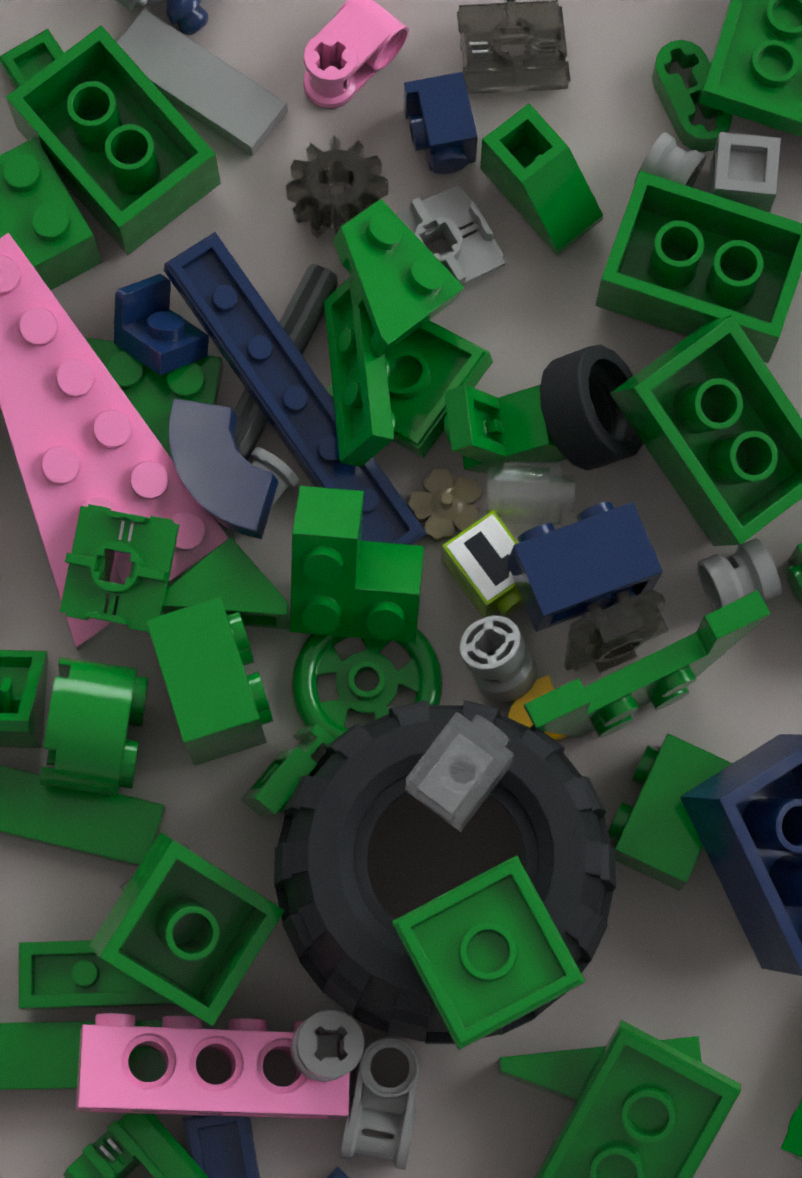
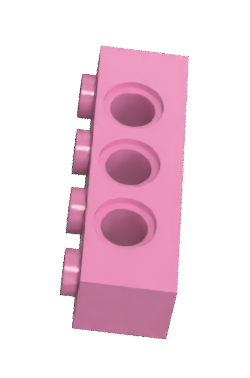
(110, 1087)

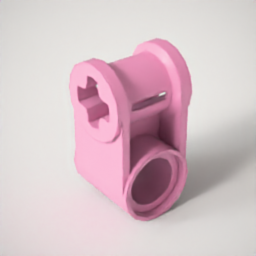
(350, 52)

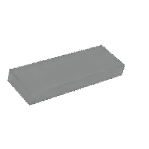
(203, 83)

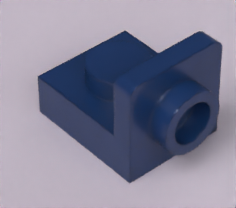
(154, 332)

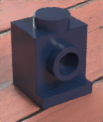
(441, 121)

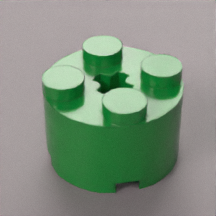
(90, 726)

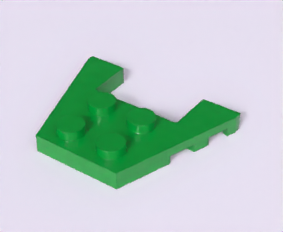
(655, 678)

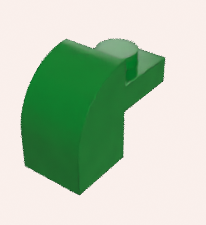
(497, 429)

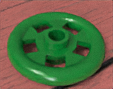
(320, 658)

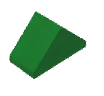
(239, 583)
(22, 698)

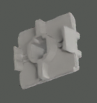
(460, 222)

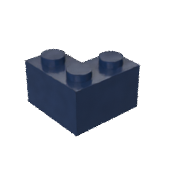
(583, 563)

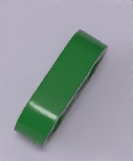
(680, 101)

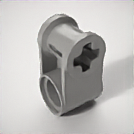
(382, 1109)

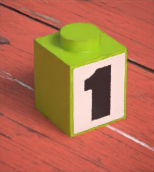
(480, 567)

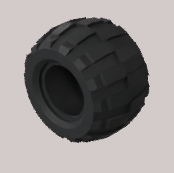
(324, 879)

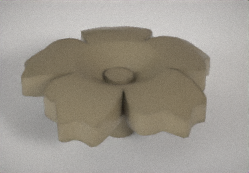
(445, 505)

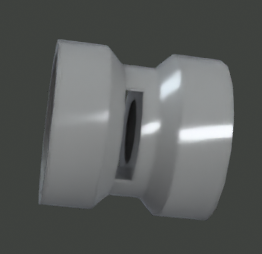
(739, 575)
(498, 658)

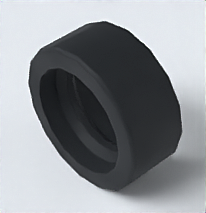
(566, 399)

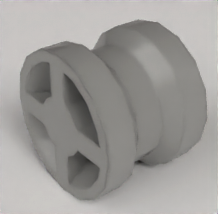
(672, 162)
(317, 1054)

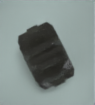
(334, 167)

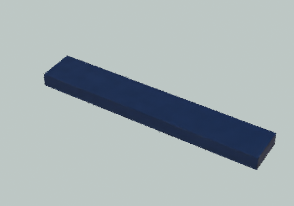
(283, 384)

